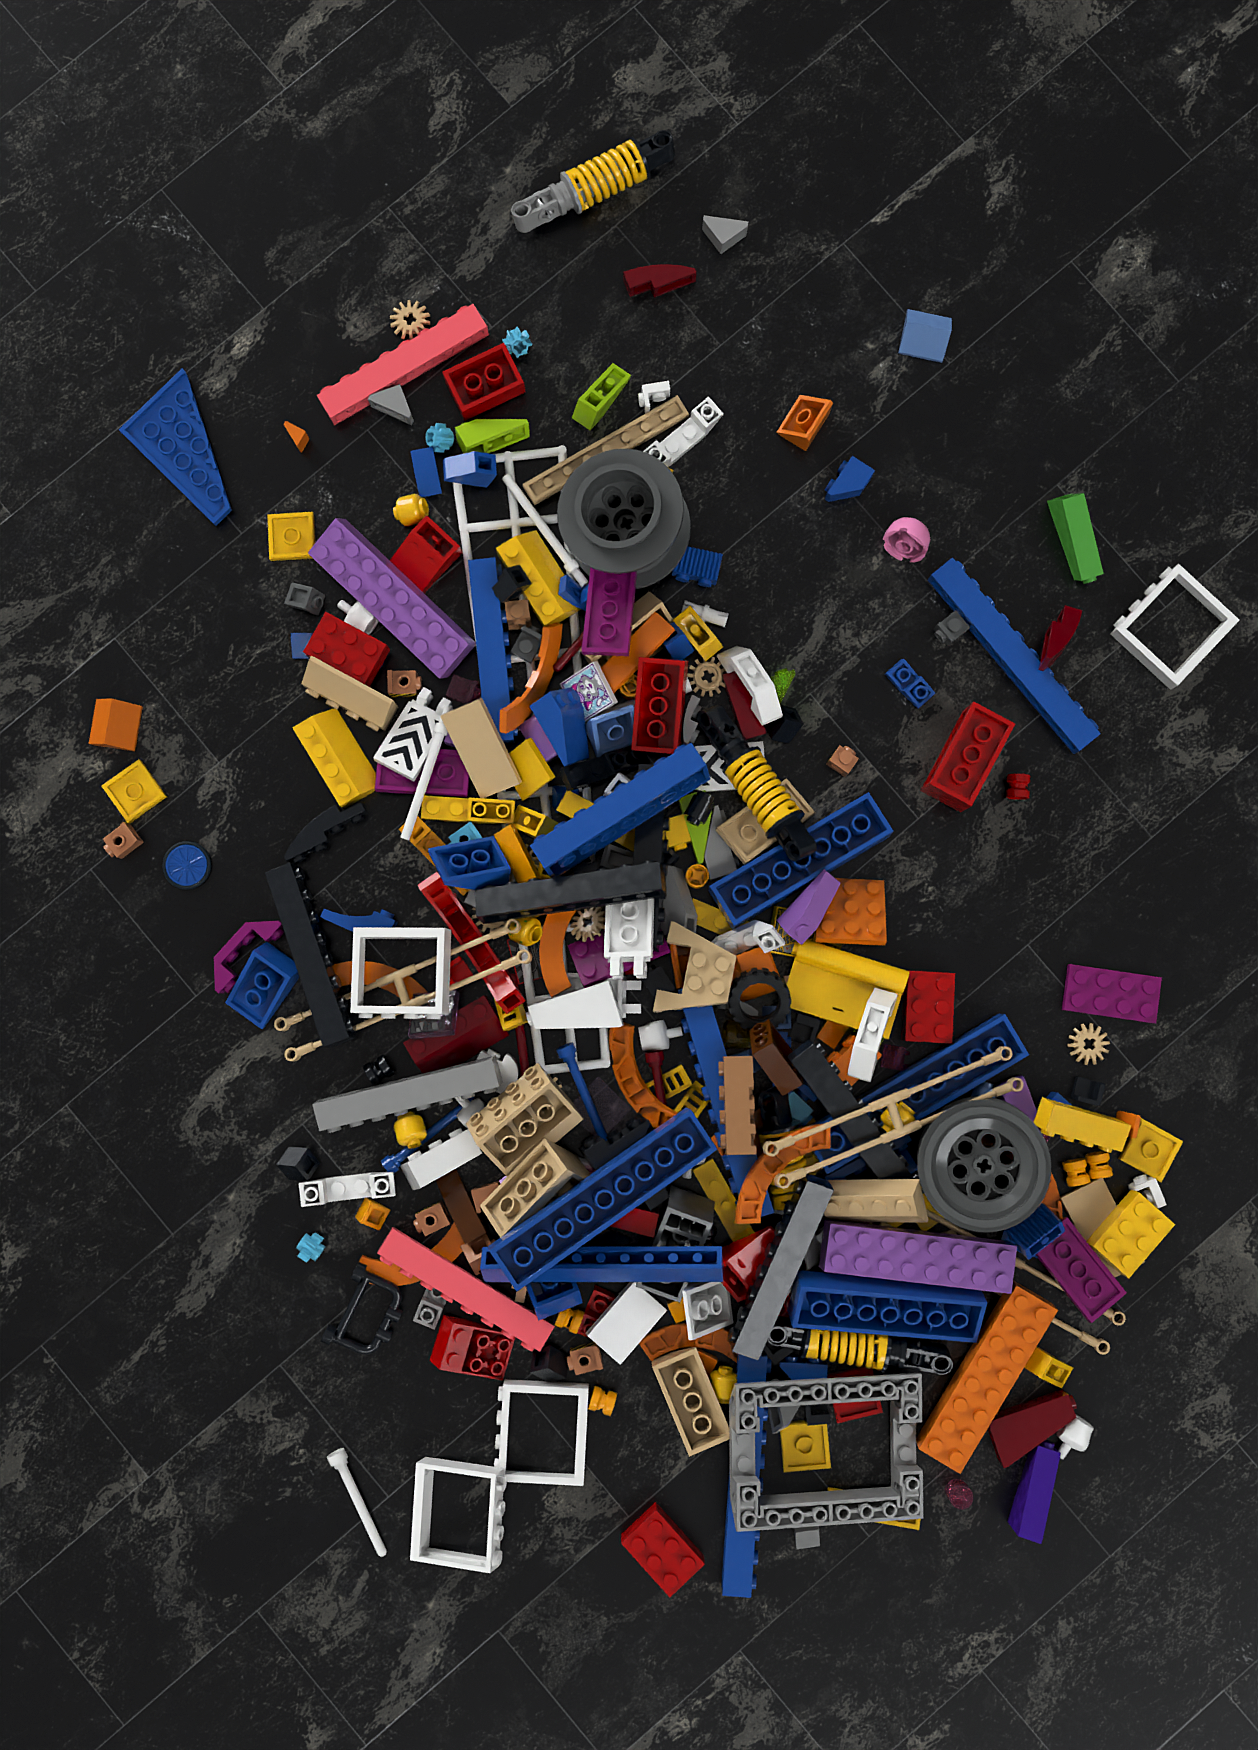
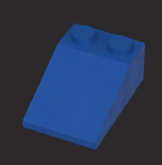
(564, 724)
(471, 864)
(263, 984)
(553, 1297)

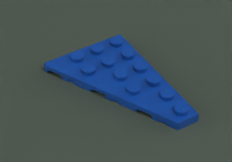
(176, 443)

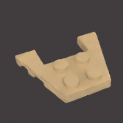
(707, 973)

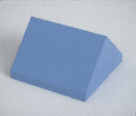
(925, 335)
(611, 730)

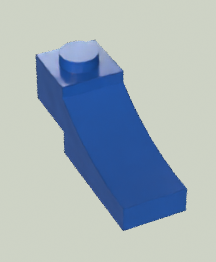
(376, 920)

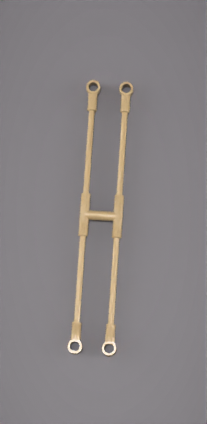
(397, 978)
(889, 1102)
(1083, 1336)

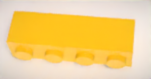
(1081, 1124)

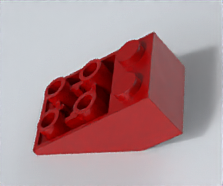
(426, 554)
(742, 1260)
(471, 1348)

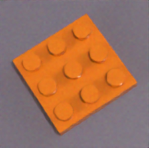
(855, 914)

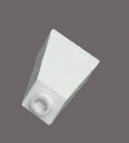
(579, 1009)

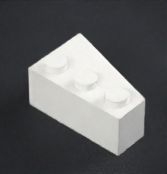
(440, 1159)

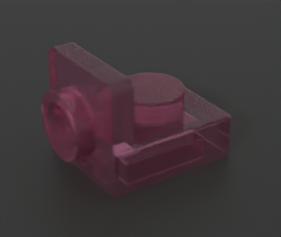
(463, 690)

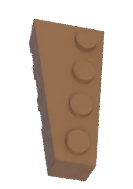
(738, 1105)

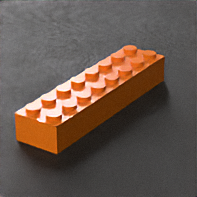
(985, 1377)

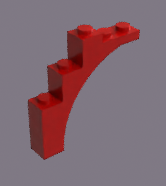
(465, 930)

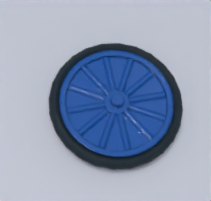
(186, 865)

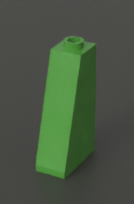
(1076, 536)

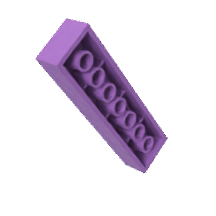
(392, 598)
(917, 1256)

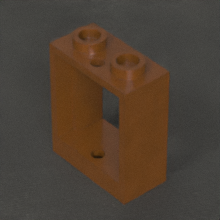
(771, 1052)

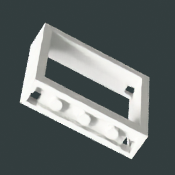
(1145, 656)
(441, 1007)
(543, 1387)
(422, 1516)

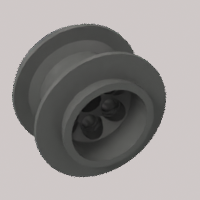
(627, 478)
(995, 1206)

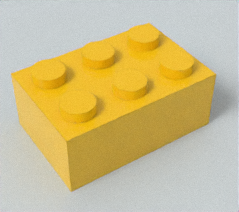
(1130, 1233)

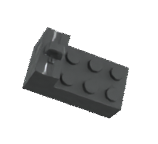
(683, 1222)

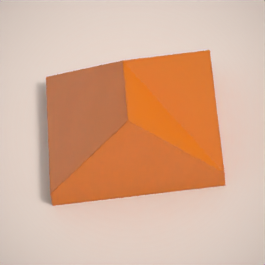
(754, 959)

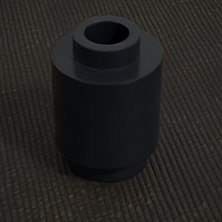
(699, 808)

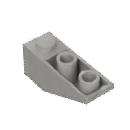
(718, 855)
(678, 902)

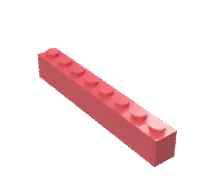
(403, 363)
(465, 1289)

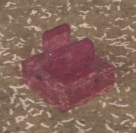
(894, 1057)

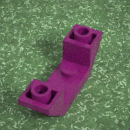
(223, 975)

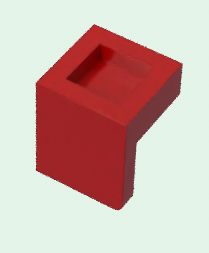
(459, 970)

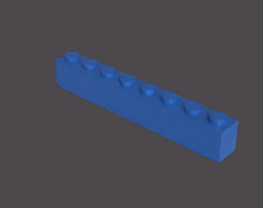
(491, 640)

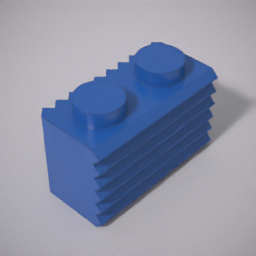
(698, 566)
(1036, 1231)

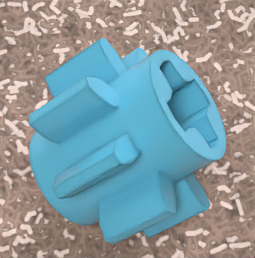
(517, 342)
(439, 437)
(310, 1247)

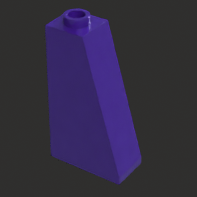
(1035, 1492)

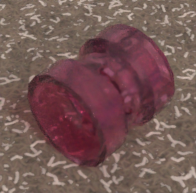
(962, 1498)

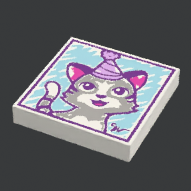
(593, 690)

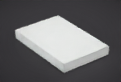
(626, 1322)

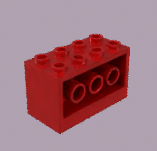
(967, 757)

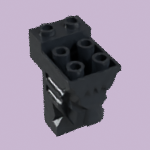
(599, 1152)

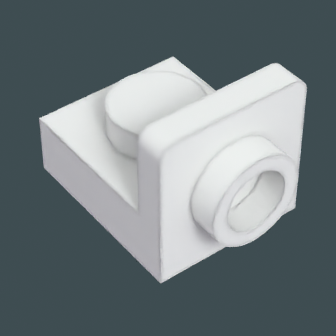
(655, 392)
(1151, 1189)

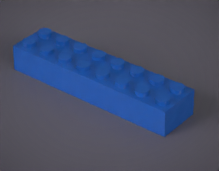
(621, 810)
(776, 877)
(885, 1307)

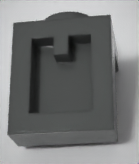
(305, 598)
(950, 628)
(527, 643)

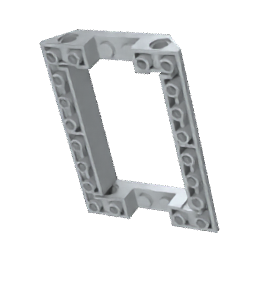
(833, 1507)

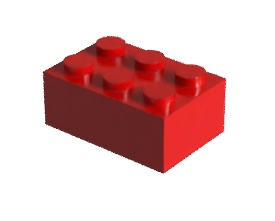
(484, 381)
(347, 649)
(928, 1007)
(662, 1549)

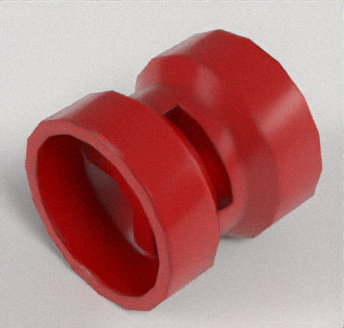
(1018, 786)

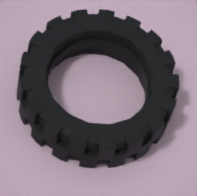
(753, 977)

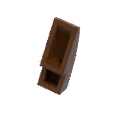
(461, 1206)

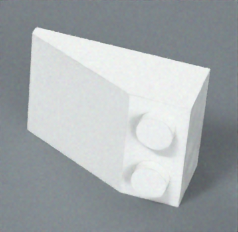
(706, 1308)

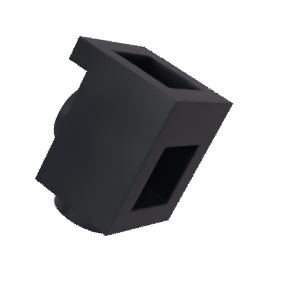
(511, 584)

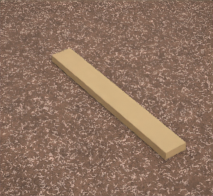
(626, 437)

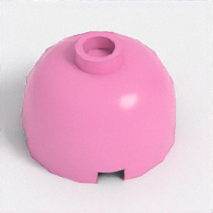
(907, 539)

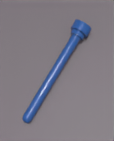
(567, 1053)
(393, 1162)

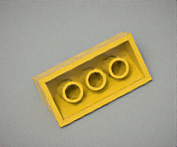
(543, 572)
(337, 756)

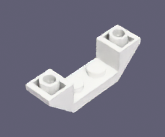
(688, 434)
(756, 680)
(749, 936)
(870, 1034)
(347, 1187)

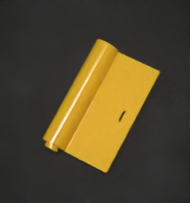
(840, 980)

